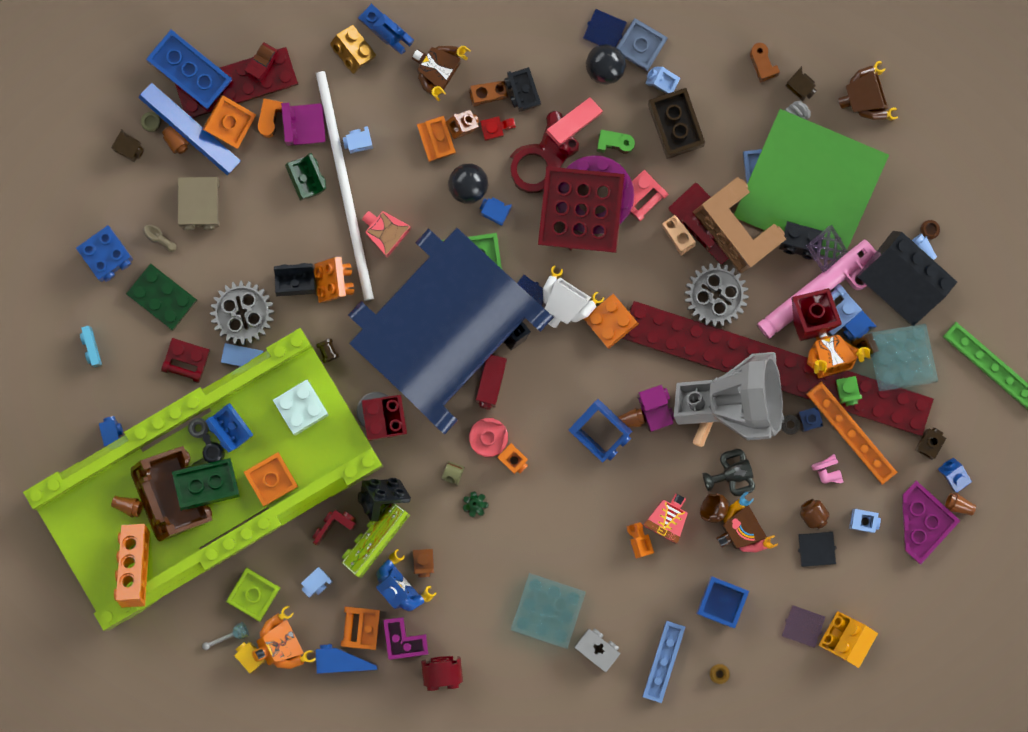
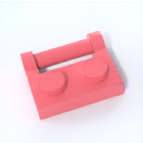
(642, 186)

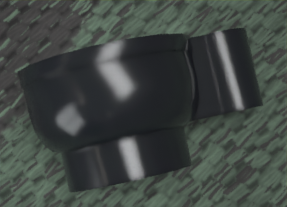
(212, 451)

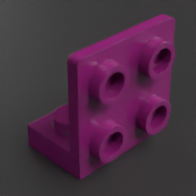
(303, 124)

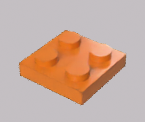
(229, 122)
(611, 321)
(271, 479)

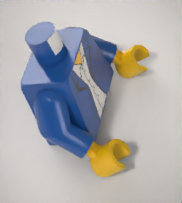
(397, 589)

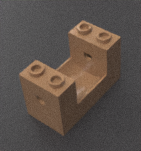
(729, 232)

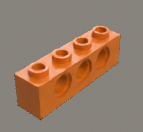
(135, 594)

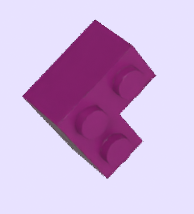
(655, 408)
(399, 644)

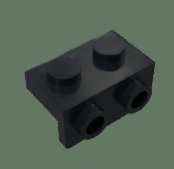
(523, 89)
(798, 238)
(294, 279)

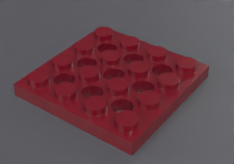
(552, 197)

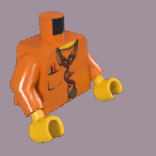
(279, 644)

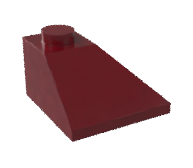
(814, 314)

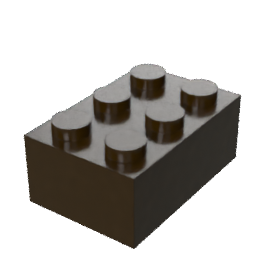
(676, 123)

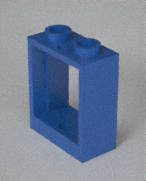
(589, 443)

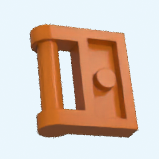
(367, 628)

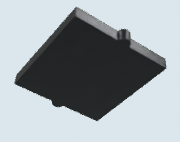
(817, 549)

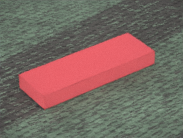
(574, 121)

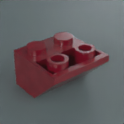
(384, 417)

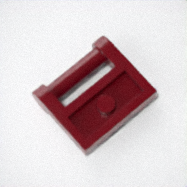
(188, 354)

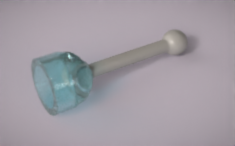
(239, 631)

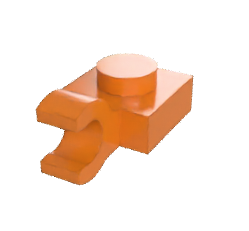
(641, 543)

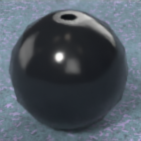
(605, 64)
(468, 183)

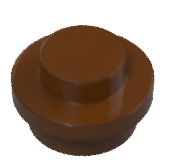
(930, 229)

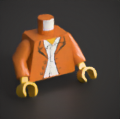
(834, 355)

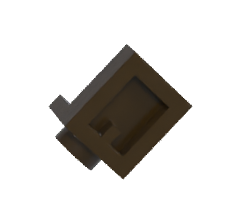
(868, 342)

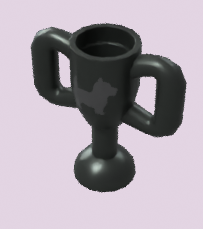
(735, 473)

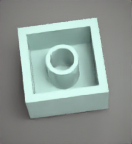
(300, 407)

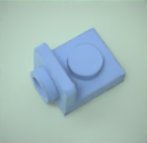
(662, 79)

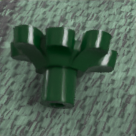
(478, 508)

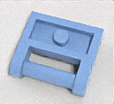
(846, 309)

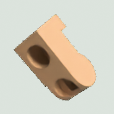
(679, 235)

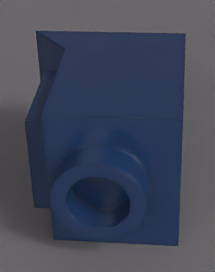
(810, 419)

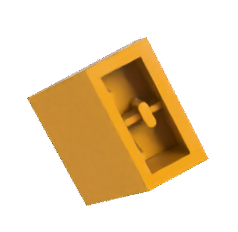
(848, 639)

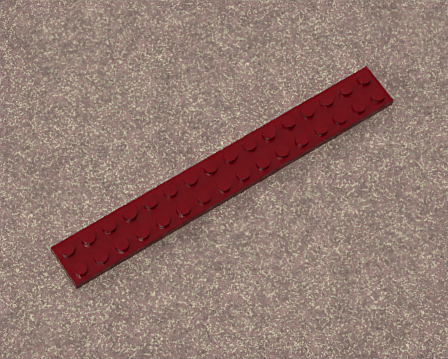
(725, 350)

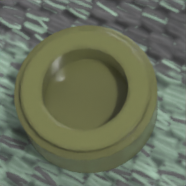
(151, 121)

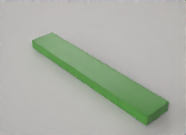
(988, 363)

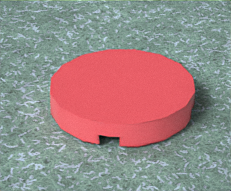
(488, 437)

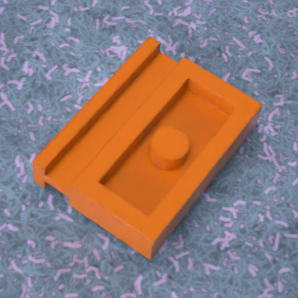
(436, 138)

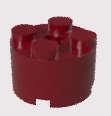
(442, 672)

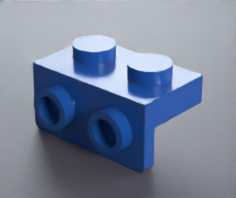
(229, 428)

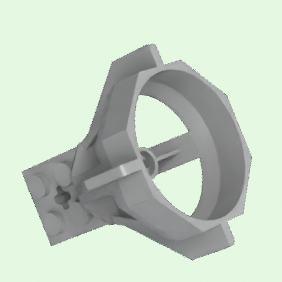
(743, 399)

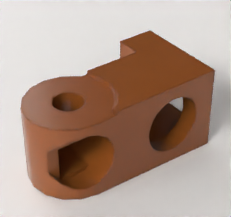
(762, 64)
(487, 92)

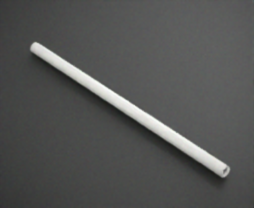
(344, 186)

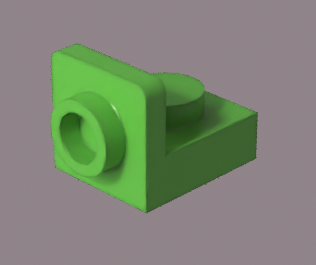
(848, 390)

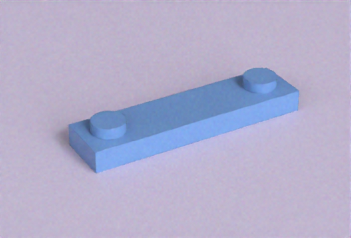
(663, 661)

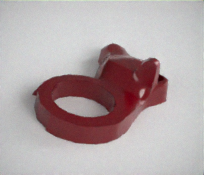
(547, 150)

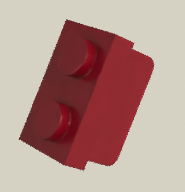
(345, 519)

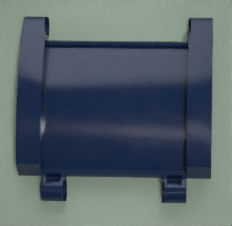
(443, 323)

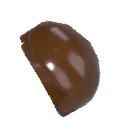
(714, 508)

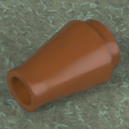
(633, 418)
(959, 504)
(129, 506)

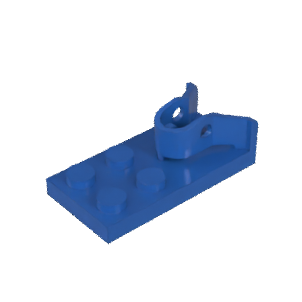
(189, 69)

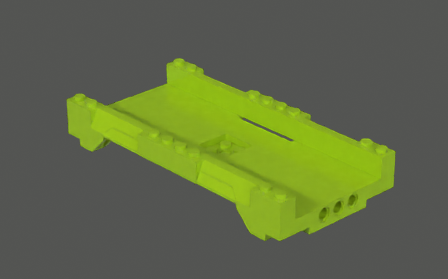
(321, 460)

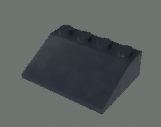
(906, 278)

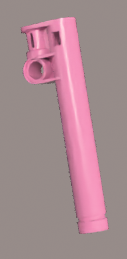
(844, 269)

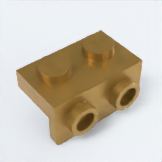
(352, 49)

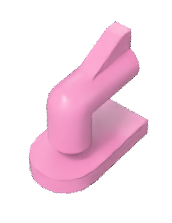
(825, 477)

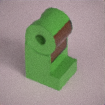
(622, 142)

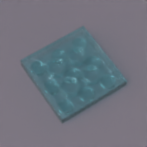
(903, 358)
(548, 610)

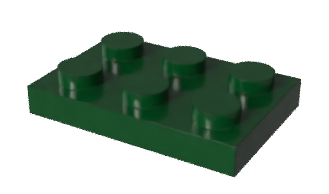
(161, 297)
(205, 484)

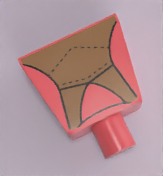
(385, 231)

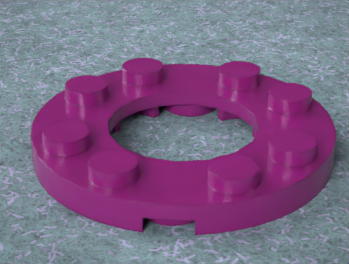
(600, 164)

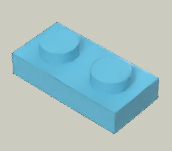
(87, 337)

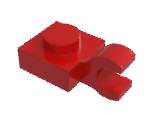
(493, 128)

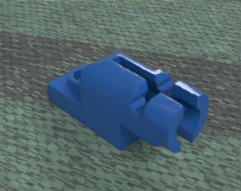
(385, 28)

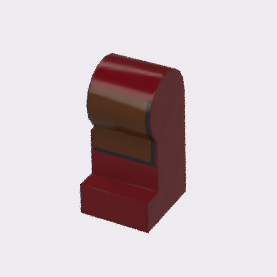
(261, 62)

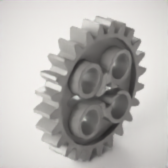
(726, 280)
(225, 318)

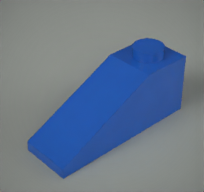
(336, 660)

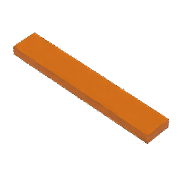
(851, 433)

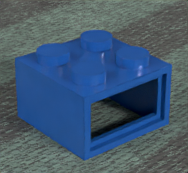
(722, 602)

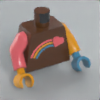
(743, 528)

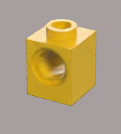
(245, 657)

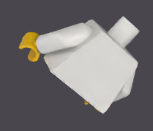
(566, 301)

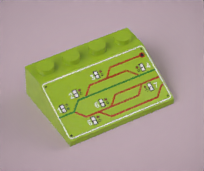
(375, 539)

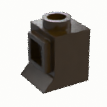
(801, 85)
(127, 146)

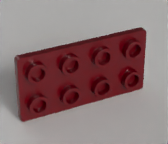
(683, 210)

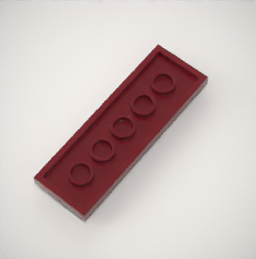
(245, 88)

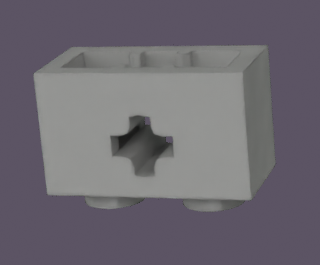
(603, 660)

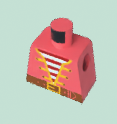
(668, 519)

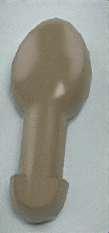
(154, 234)

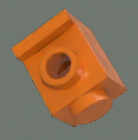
(507, 454)

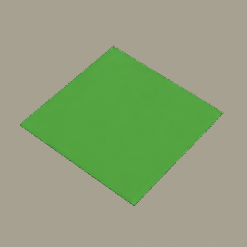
(811, 179)

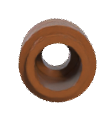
(175, 141)

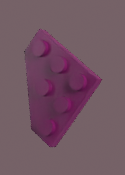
(924, 522)

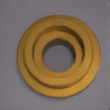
(724, 678)

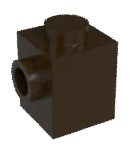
(931, 443)

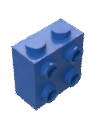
(105, 254)

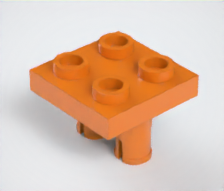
(330, 279)

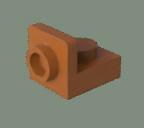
(423, 562)

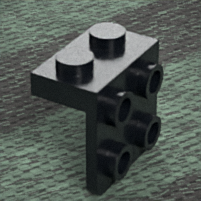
(378, 492)

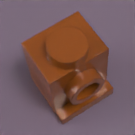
(465, 122)

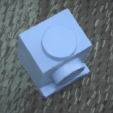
(358, 140)
(856, 521)
(315, 582)

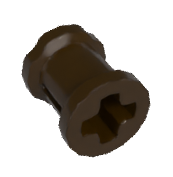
(327, 350)

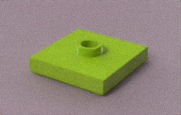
(253, 594)

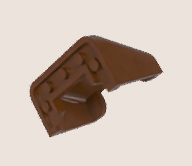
(159, 497)

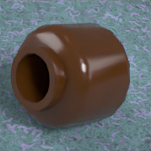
(814, 514)

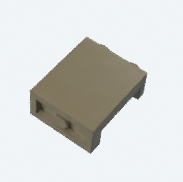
(198, 202)

